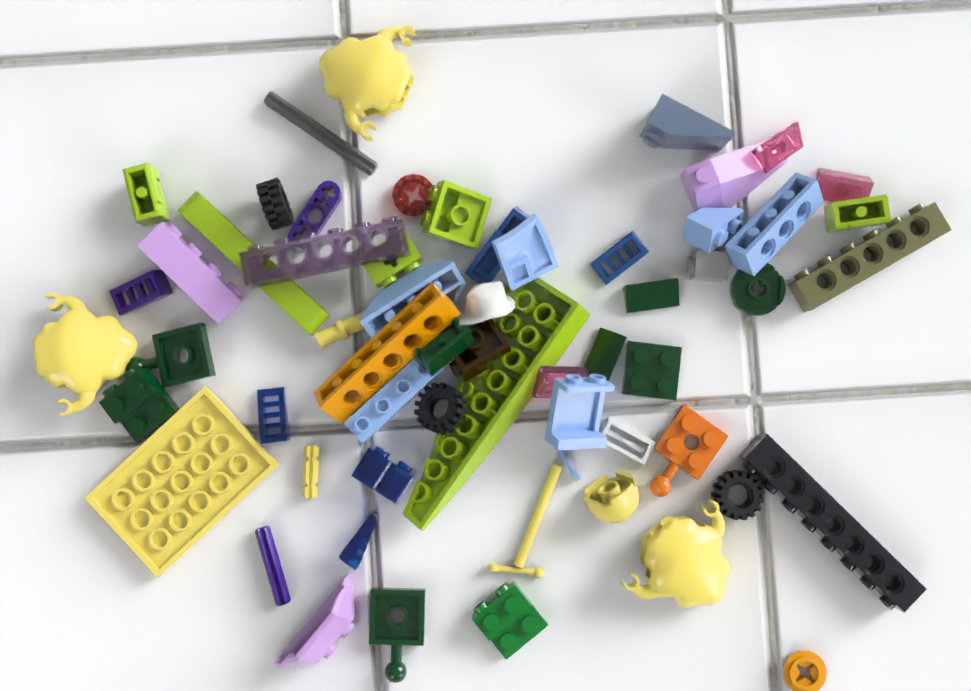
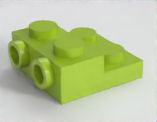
(455, 214)

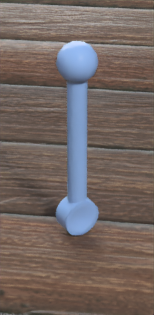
(575, 475)

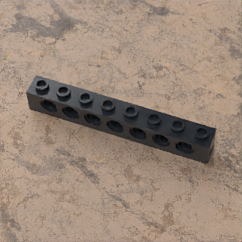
(904, 587)

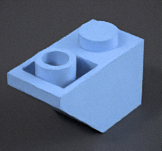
(712, 227)

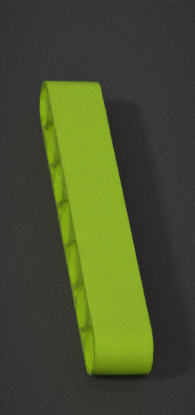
(232, 242)

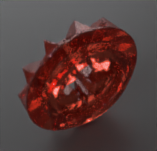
(410, 183)

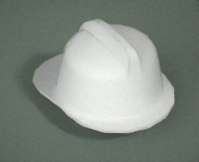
(485, 302)

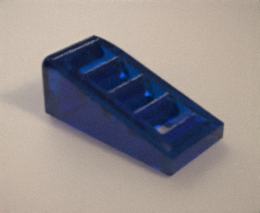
(264, 435)
(355, 550)

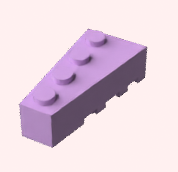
(190, 271)

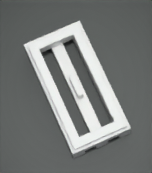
(646, 452)

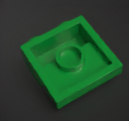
(508, 619)

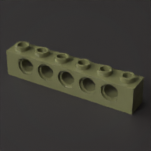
(929, 225)

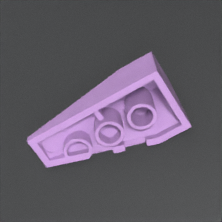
(724, 179)

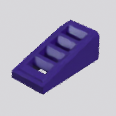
(157, 287)

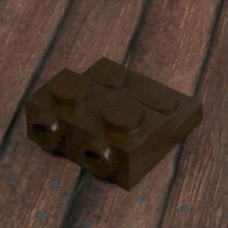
(486, 347)

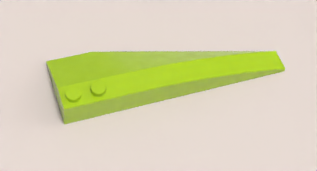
(538, 336)

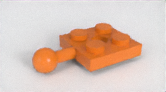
(690, 461)

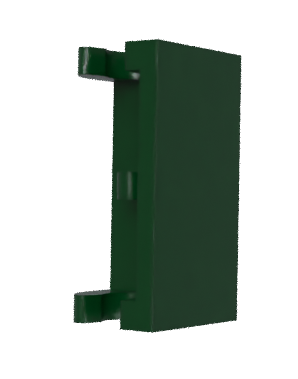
(444, 347)

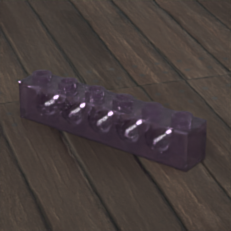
(255, 258)

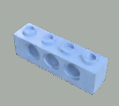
(774, 223)
(389, 401)

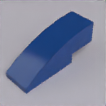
(486, 264)

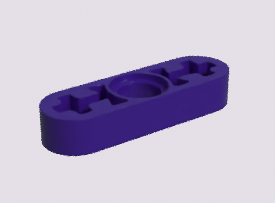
(318, 195)

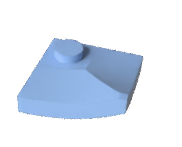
(525, 253)

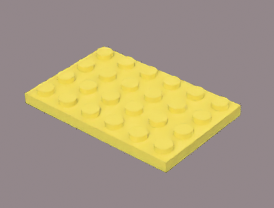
(182, 481)

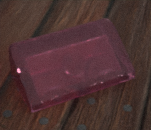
(778, 147)
(842, 186)
(545, 378)

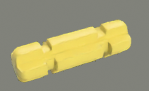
(310, 471)

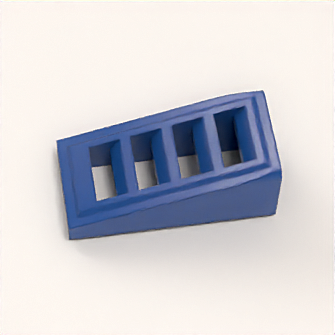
(632, 236)

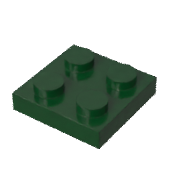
(651, 370)

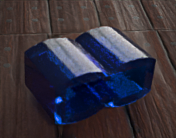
(383, 474)

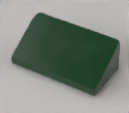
(651, 295)
(604, 353)

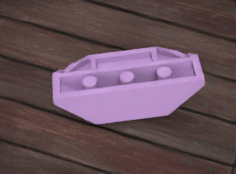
(323, 629)

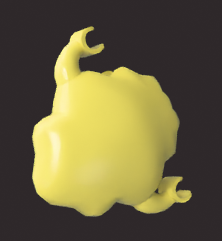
(368, 76)
(81, 351)
(683, 560)

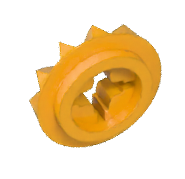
(816, 671)

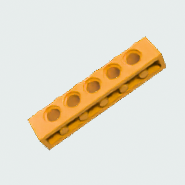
(386, 353)

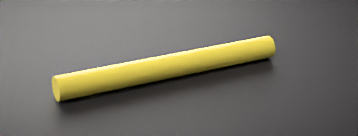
(537, 515)

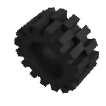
(275, 204)
(428, 402)
(754, 494)

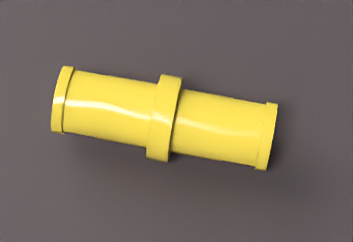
(339, 331)

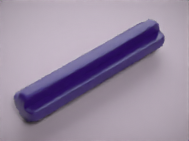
(272, 565)

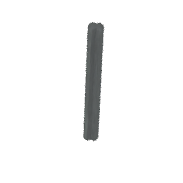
(320, 133)

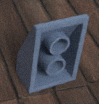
(680, 127)

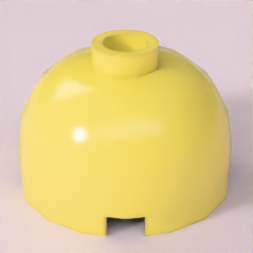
(613, 498)

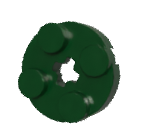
(766, 301)

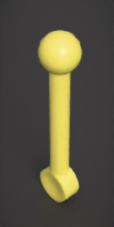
(538, 572)

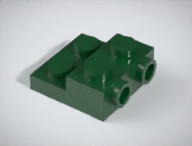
(138, 403)

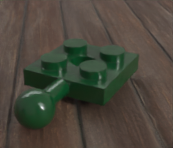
(167, 359)
(386, 632)

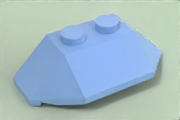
(399, 294)

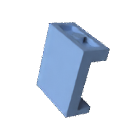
(577, 412)

